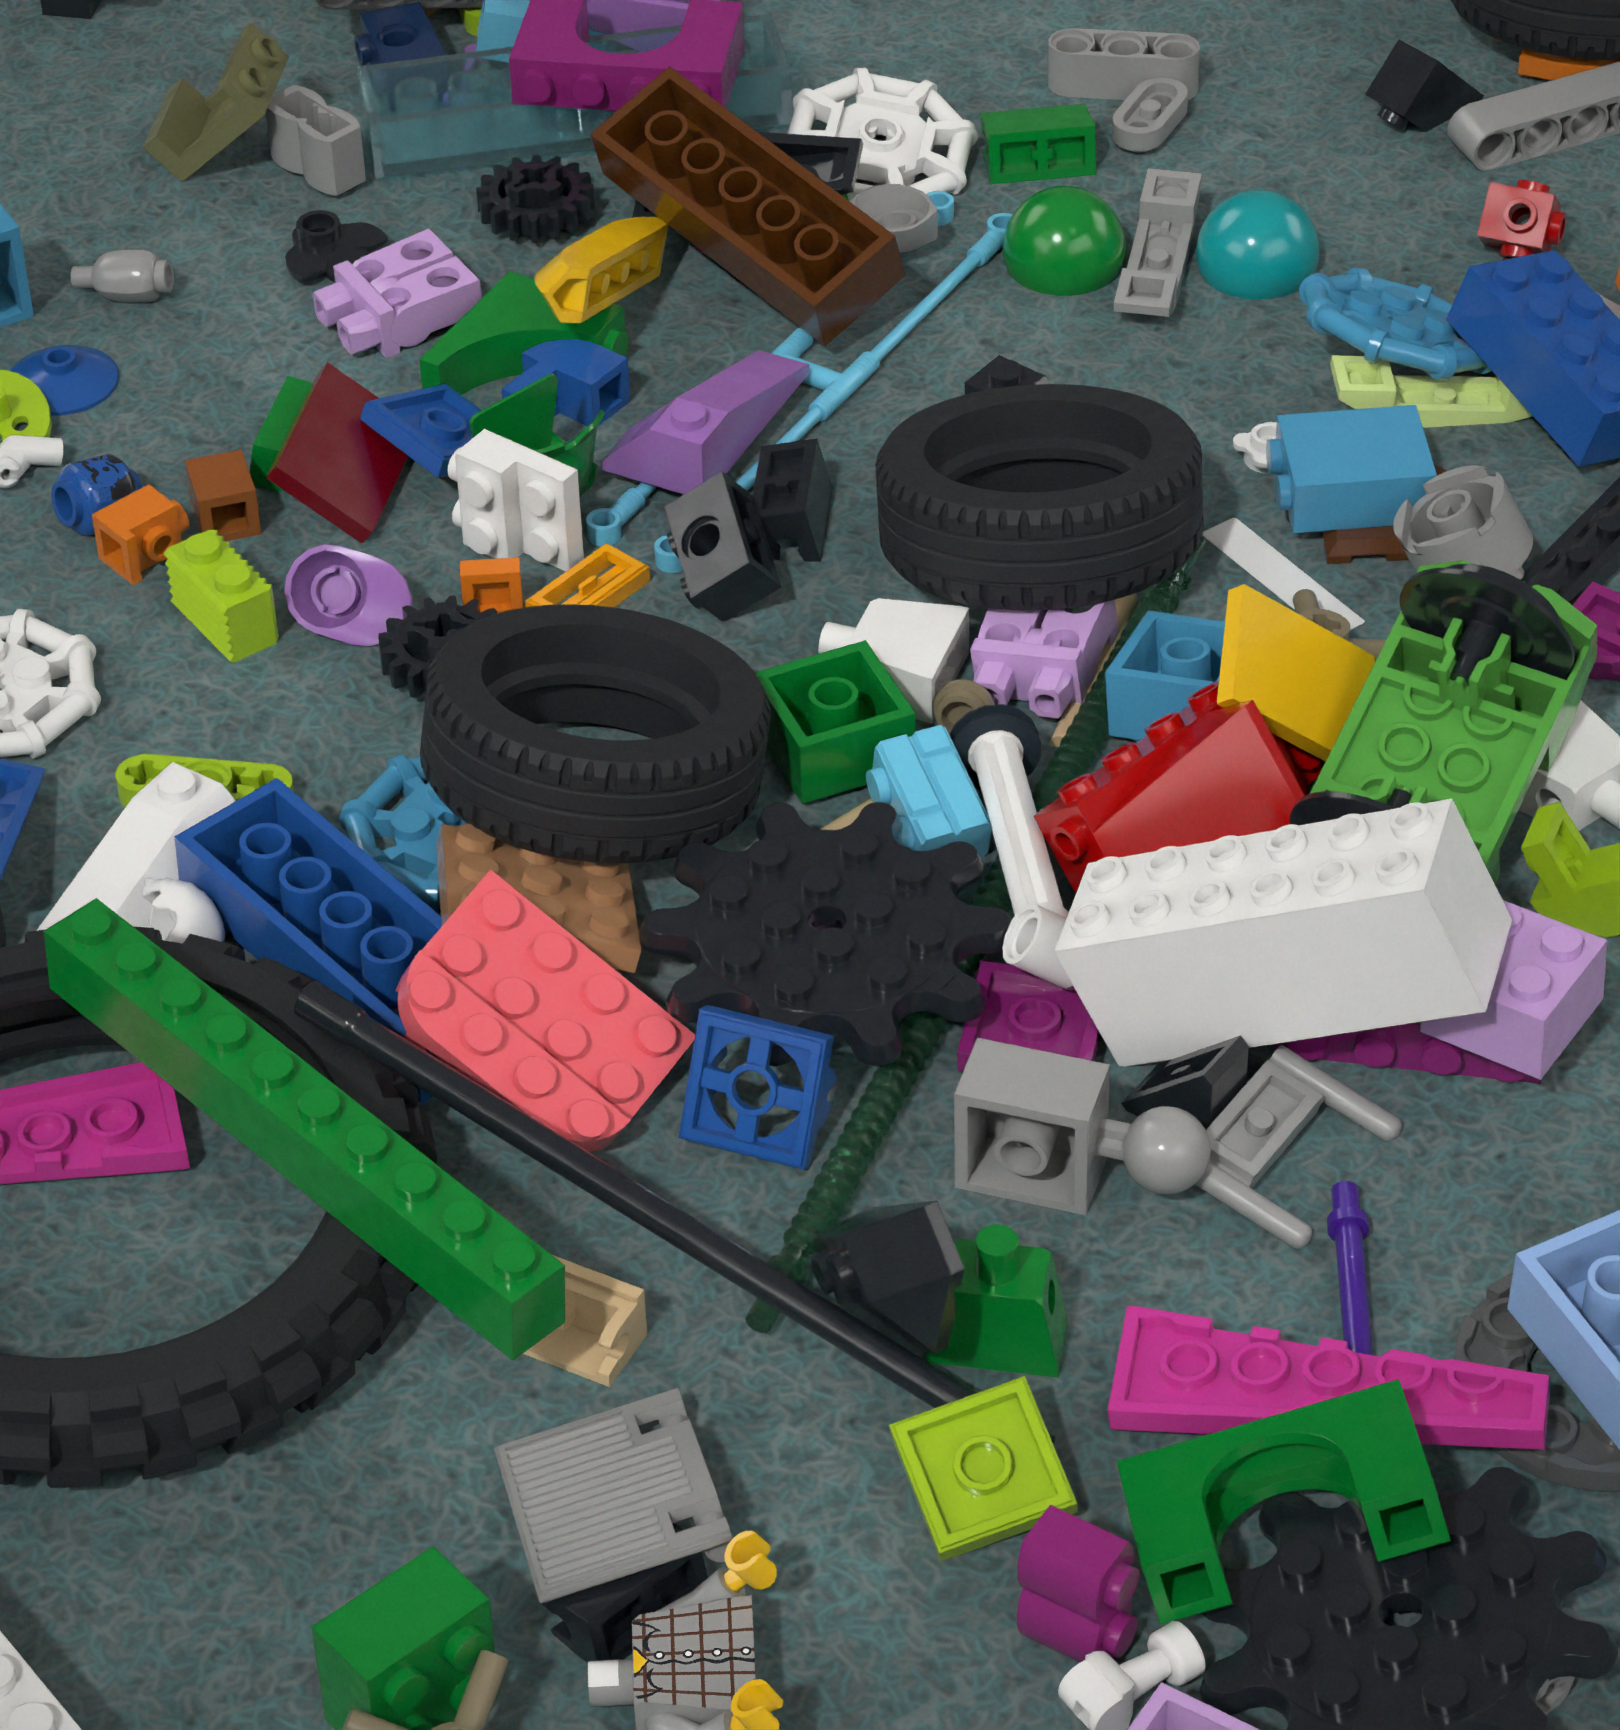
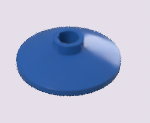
(70, 376)

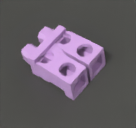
(397, 295)
(1042, 654)

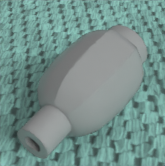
(126, 276)

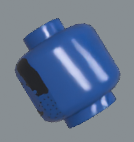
(88, 487)

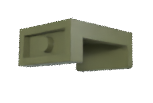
(197, 128)

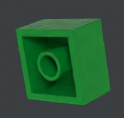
(831, 717)
(404, 1646)

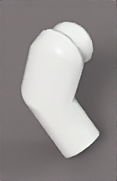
(20, 452)

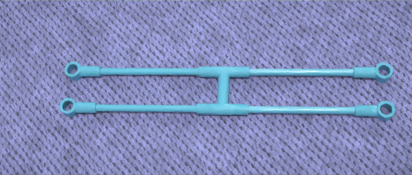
(606, 523)

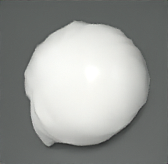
(182, 910)

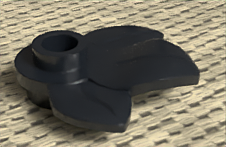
(325, 242)

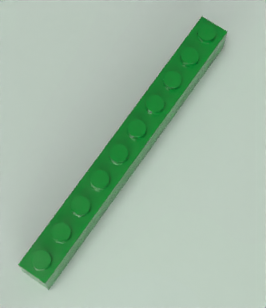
(308, 1129)

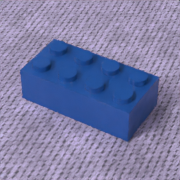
(1548, 346)

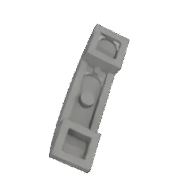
(1160, 244)

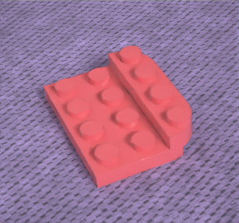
(537, 1017)

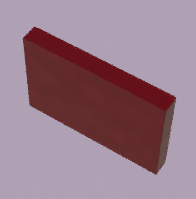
(336, 458)

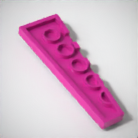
(91, 1126)
(1201, 1380)

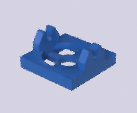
(812, 1055)

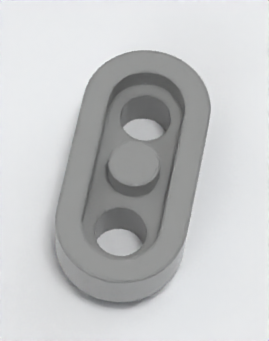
(1149, 114)

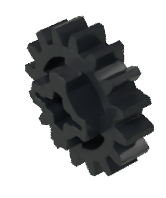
(535, 198)
(414, 641)

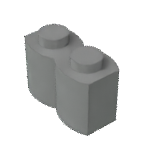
(315, 140)

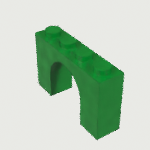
(1344, 1445)

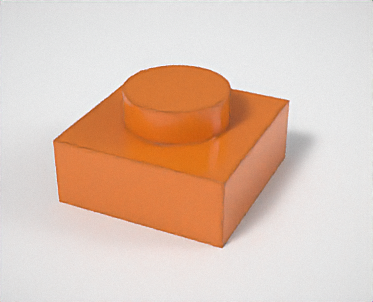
(493, 583)

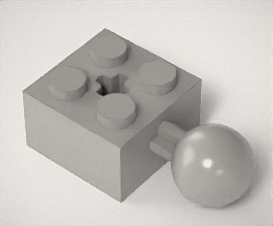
(1041, 1131)

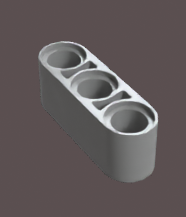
(1116, 61)

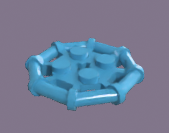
(1389, 322)
(411, 825)

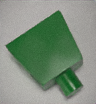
(1006, 1307)

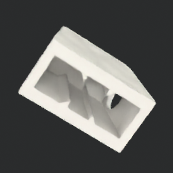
(915, 643)
(1583, 773)

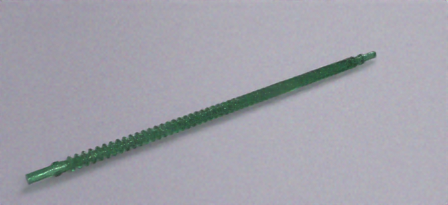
(922, 1029)

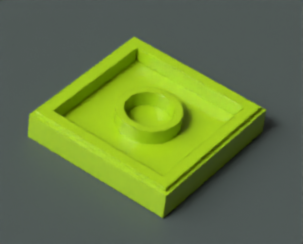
(982, 1468)

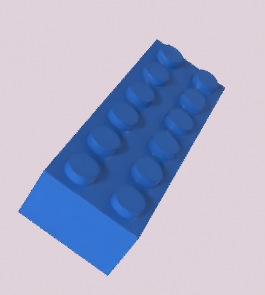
(308, 898)

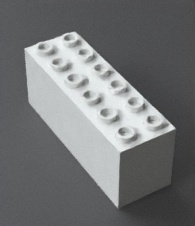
(1286, 934)

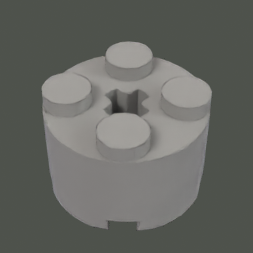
(1465, 519)

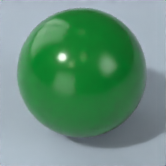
(1064, 242)

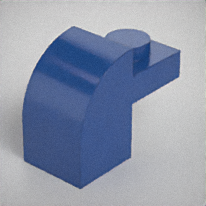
(587, 377)

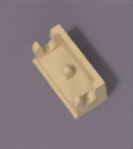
(600, 1327)

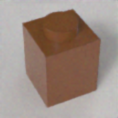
(223, 495)

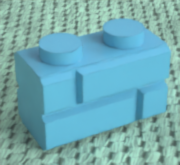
(929, 791)

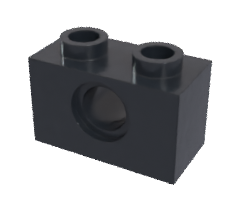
(721, 547)

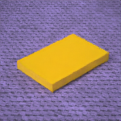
(1291, 669)

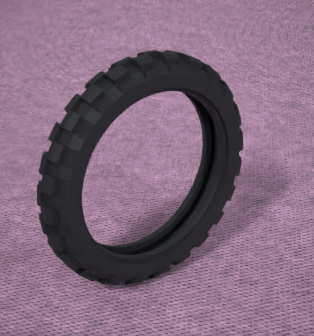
(262, 1359)

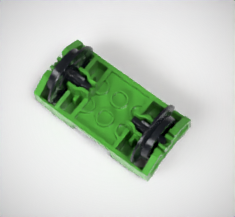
(1460, 703)

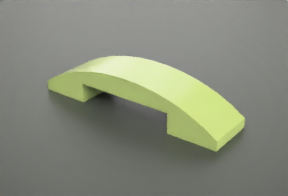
(1438, 401)

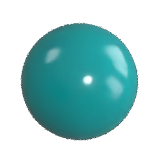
(1257, 246)

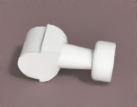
(1105, 1692)

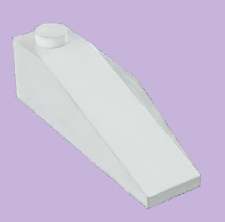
(142, 845)

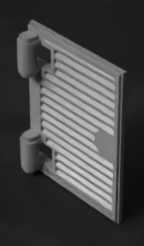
(603, 1497)

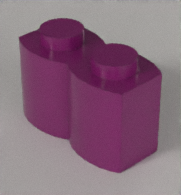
(1076, 1587)

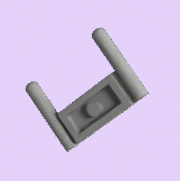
(1264, 1123)

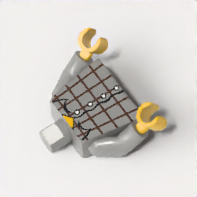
(697, 1654)

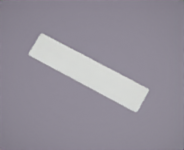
(1272, 567)

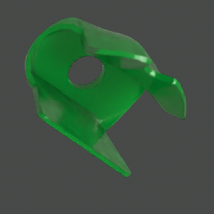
(529, 420)

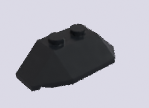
(894, 1272)

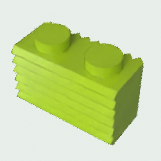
(222, 595)

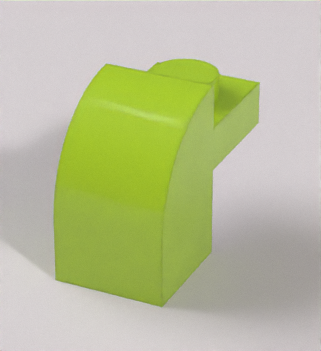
(1573, 882)

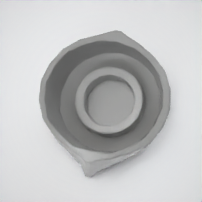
(903, 212)

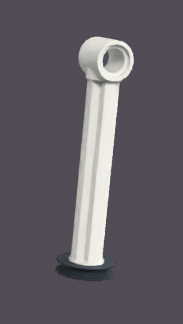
(999, 753)

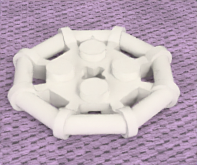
(892, 110)
(29, 705)

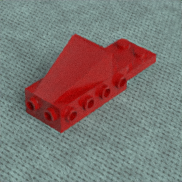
(1180, 786)

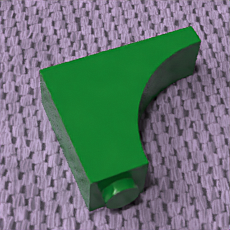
(502, 326)

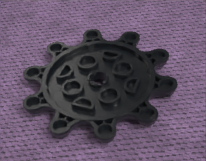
(854, 982)
(1469, 1662)

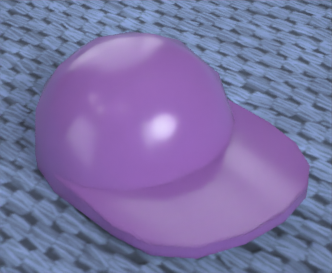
(345, 594)

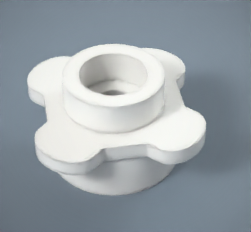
(1254, 445)

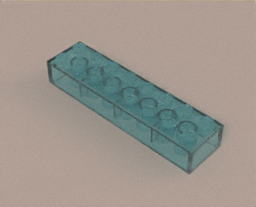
(462, 112)

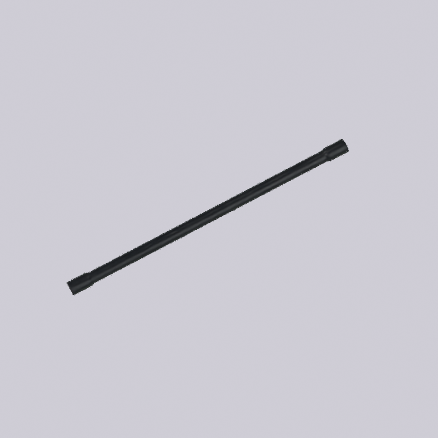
(354, 1027)

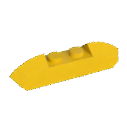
(603, 268)

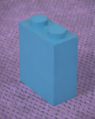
(1348, 466)

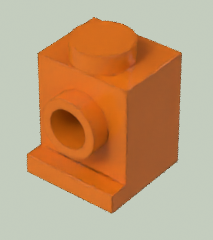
(138, 531)

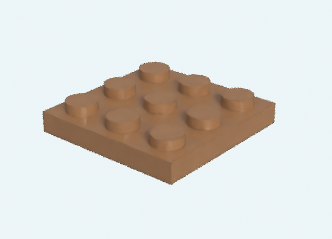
(581, 896)

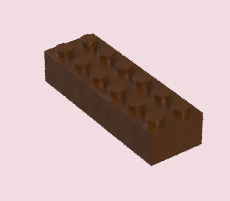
(748, 205)

